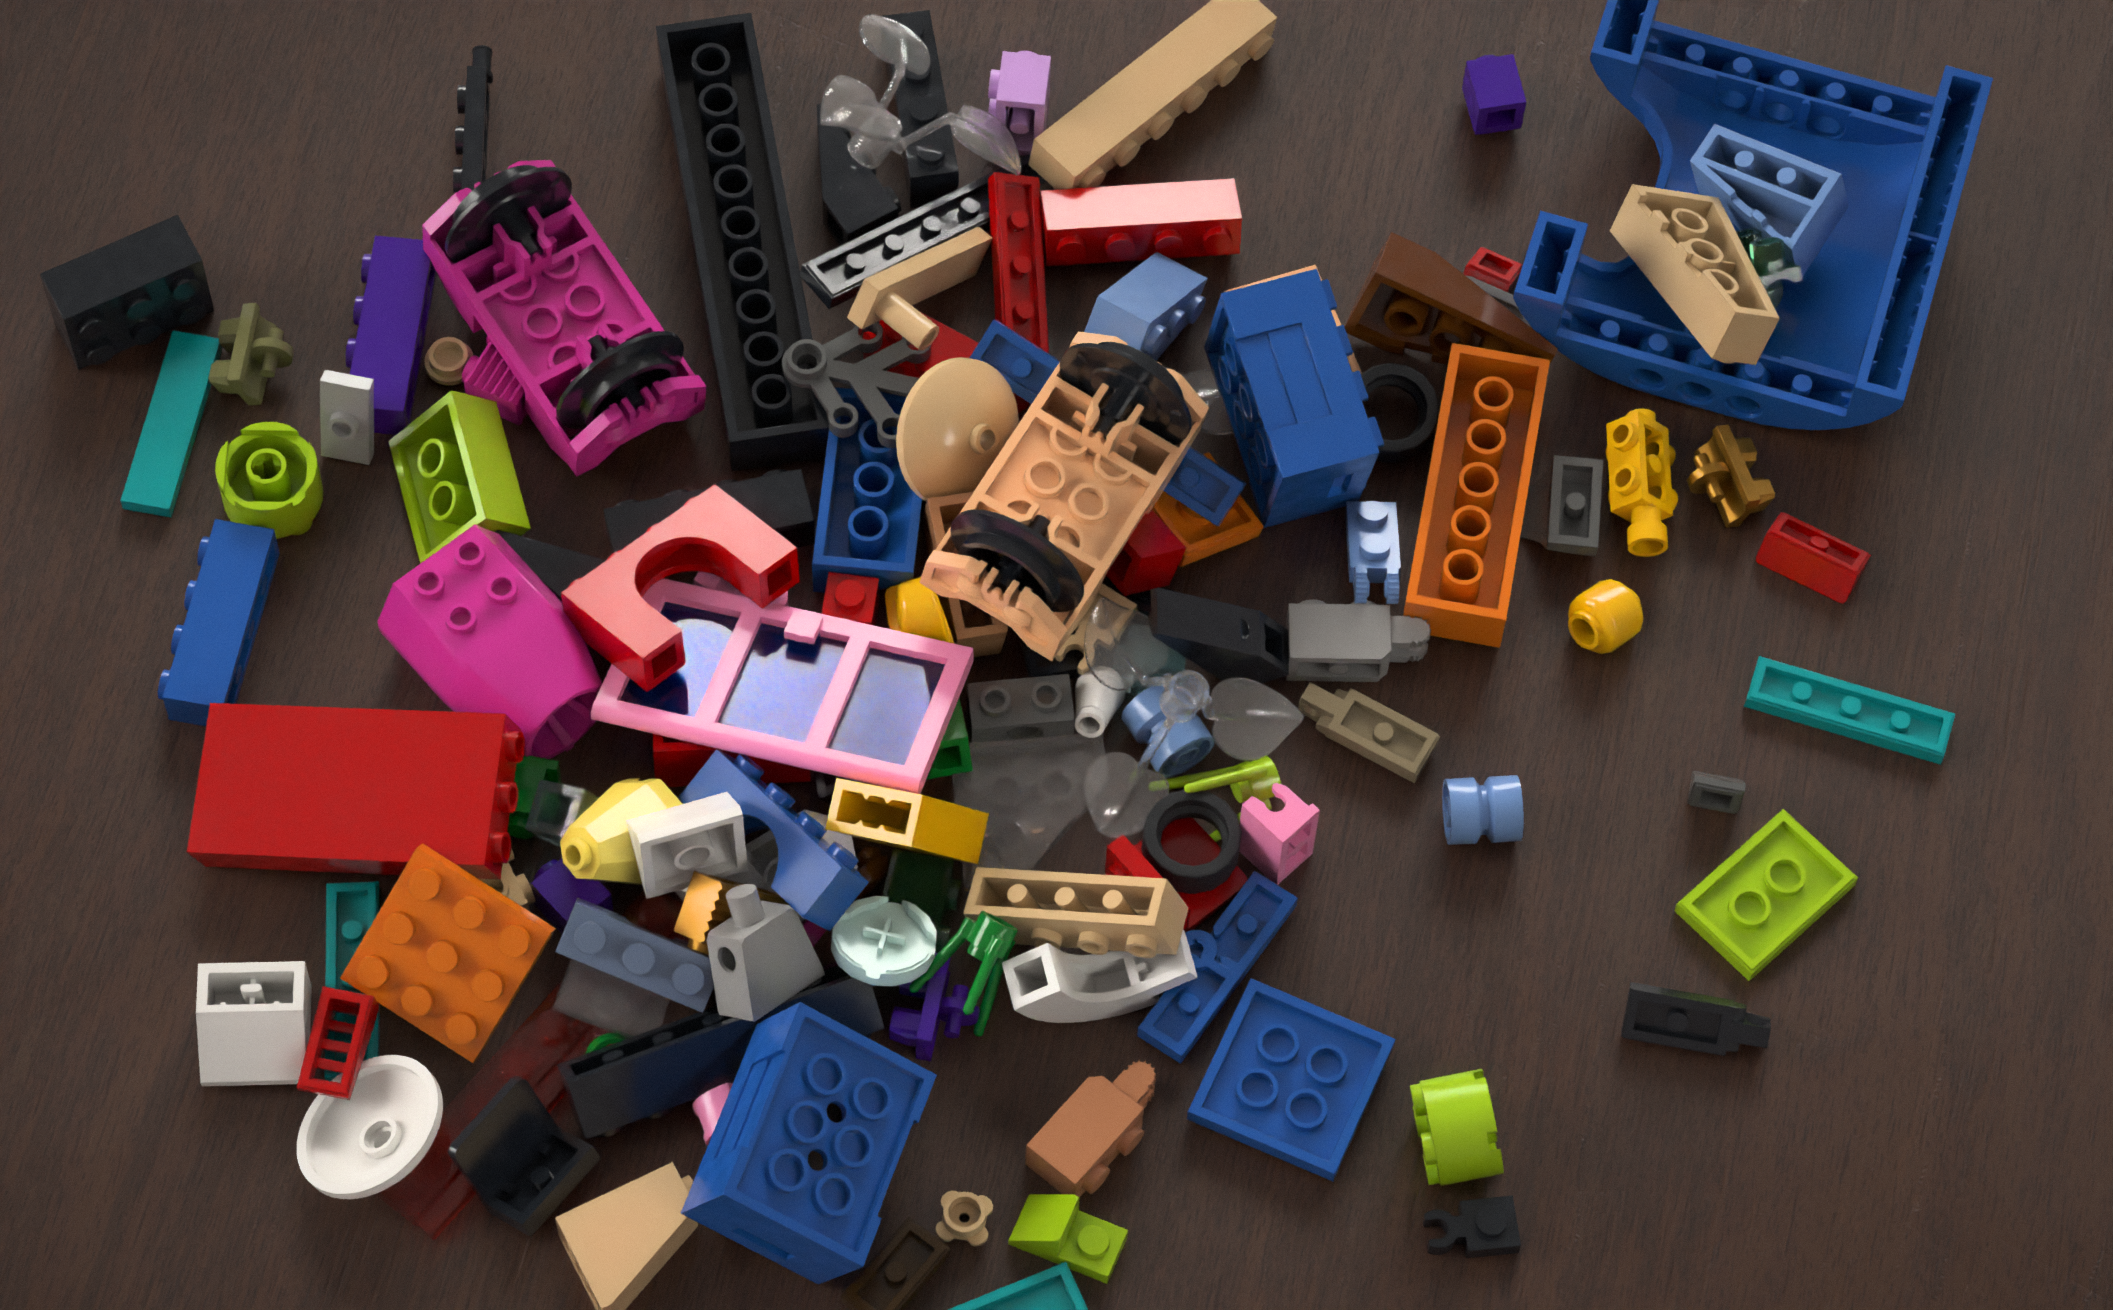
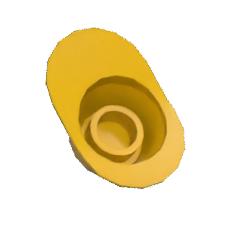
(916, 611)

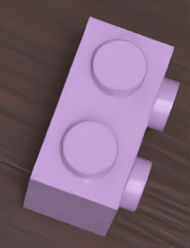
(1021, 96)

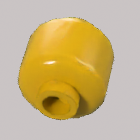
(1605, 616)

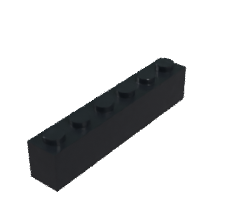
(692, 1056)

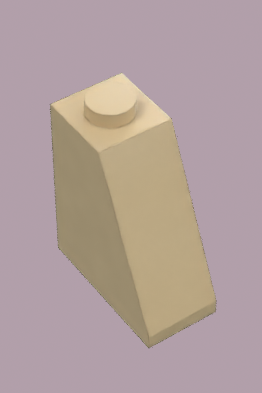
(627, 1235)

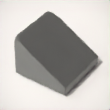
(1716, 792)

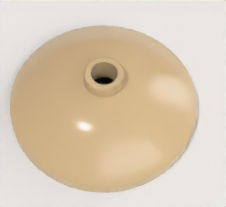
(954, 427)

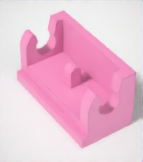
(1278, 839)

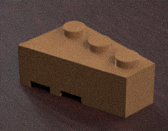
(966, 622)

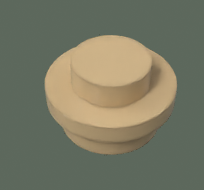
(447, 360)

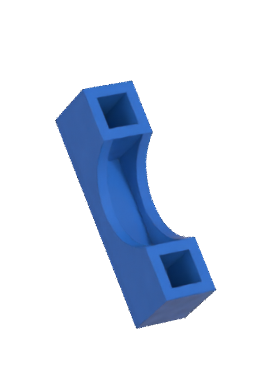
(810, 872)

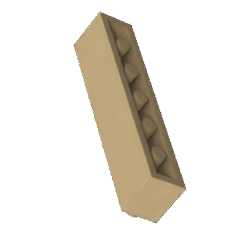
(1152, 93)

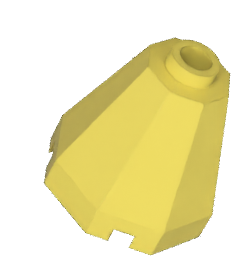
(599, 840)

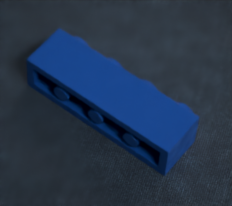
(220, 620)

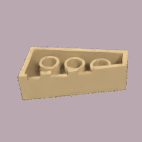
(1699, 269)

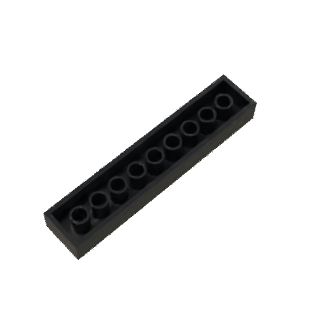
(740, 238)

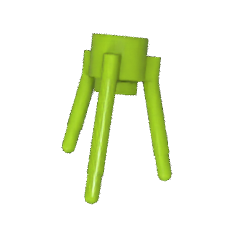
(1245, 780)

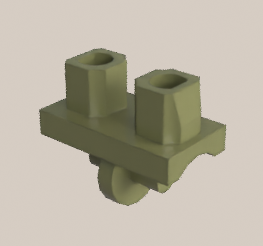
(255, 355)

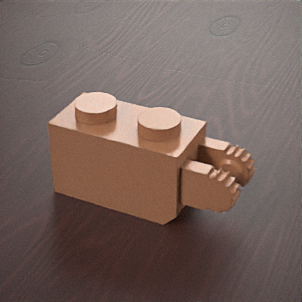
(1092, 1130)

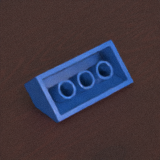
(865, 506)

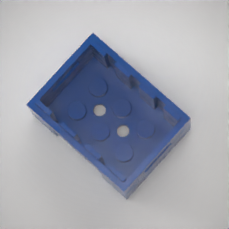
(1292, 396)
(757, 1167)

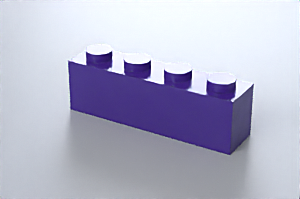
(392, 327)

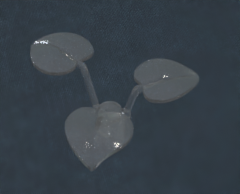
(877, 132)
(1246, 713)

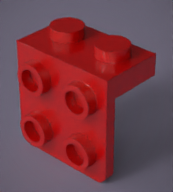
(1188, 845)

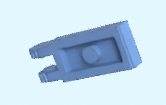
(1373, 548)

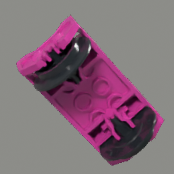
(560, 313)

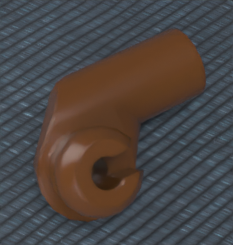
(872, 867)

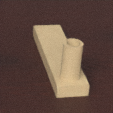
(894, 290)

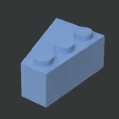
(1771, 191)
(1149, 305)

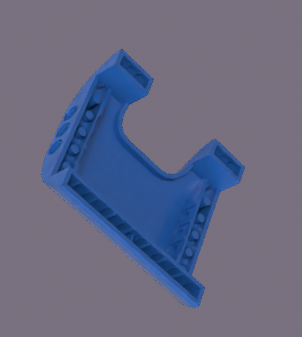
(1863, 302)

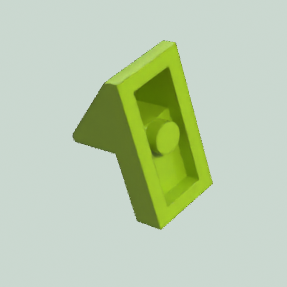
(1061, 1233)

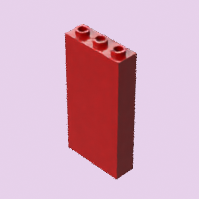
(354, 788)

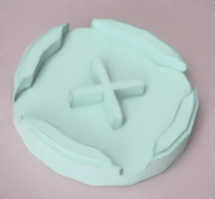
(884, 941)

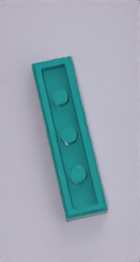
(171, 424)
(1850, 710)
(348, 917)

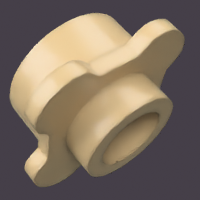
(968, 1203)

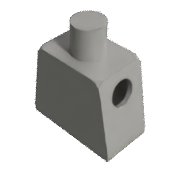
(759, 956)

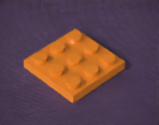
(447, 953)

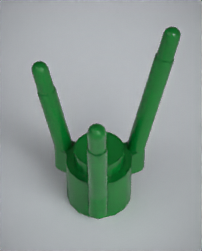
(991, 943)

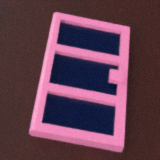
(796, 688)

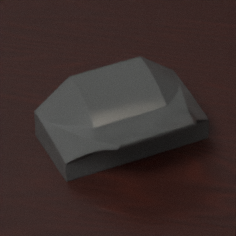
(1566, 506)

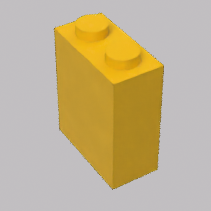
(907, 820)

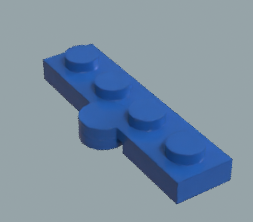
(1220, 965)

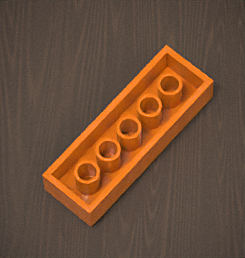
(1476, 493)

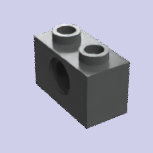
(1020, 708)

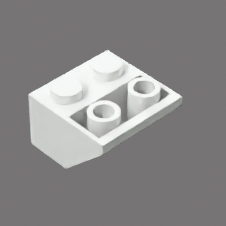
(252, 1022)

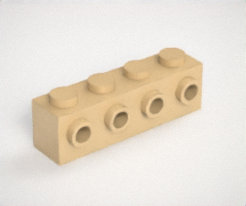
(1082, 910)

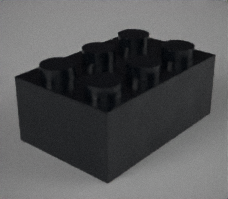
(128, 292)

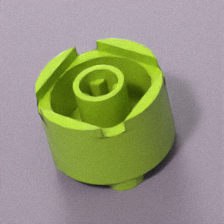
(270, 479)
(1456, 1128)

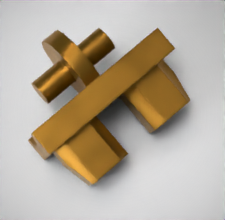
(1725, 476)

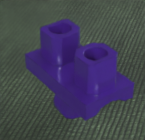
(921, 1027)

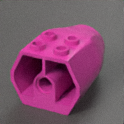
(494, 640)

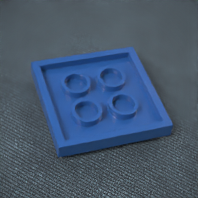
(1291, 1079)

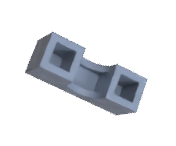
(636, 955)

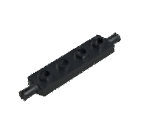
(472, 138)

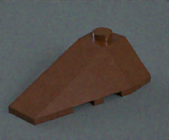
(1428, 304)

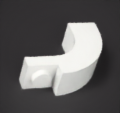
(1092, 987)

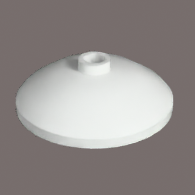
(375, 1136)

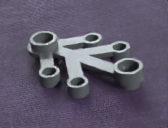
(865, 377)

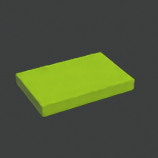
(1766, 894)

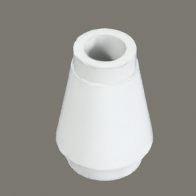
(1094, 705)

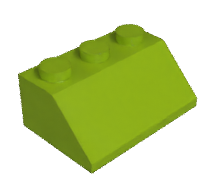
(457, 473)

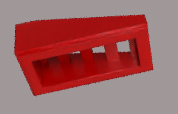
(345, 1002)

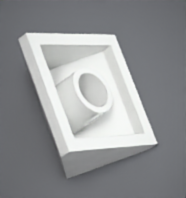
(686, 838)

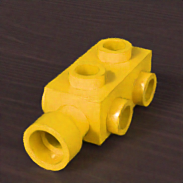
(1641, 479)

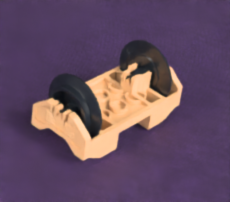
(1068, 490)

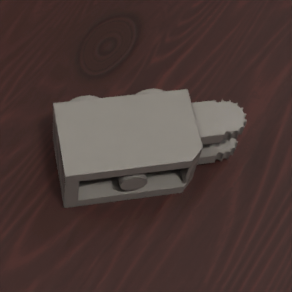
(1350, 641)

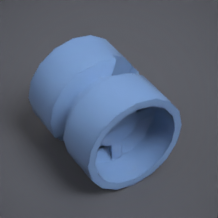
(1184, 744)
(1482, 810)

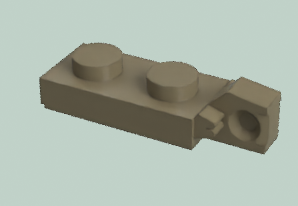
(1370, 729)

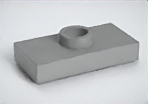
(347, 417)

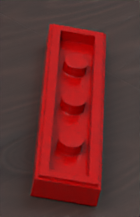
(1018, 256)

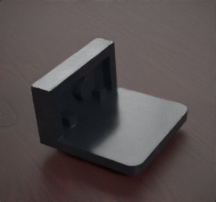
(520, 1157)

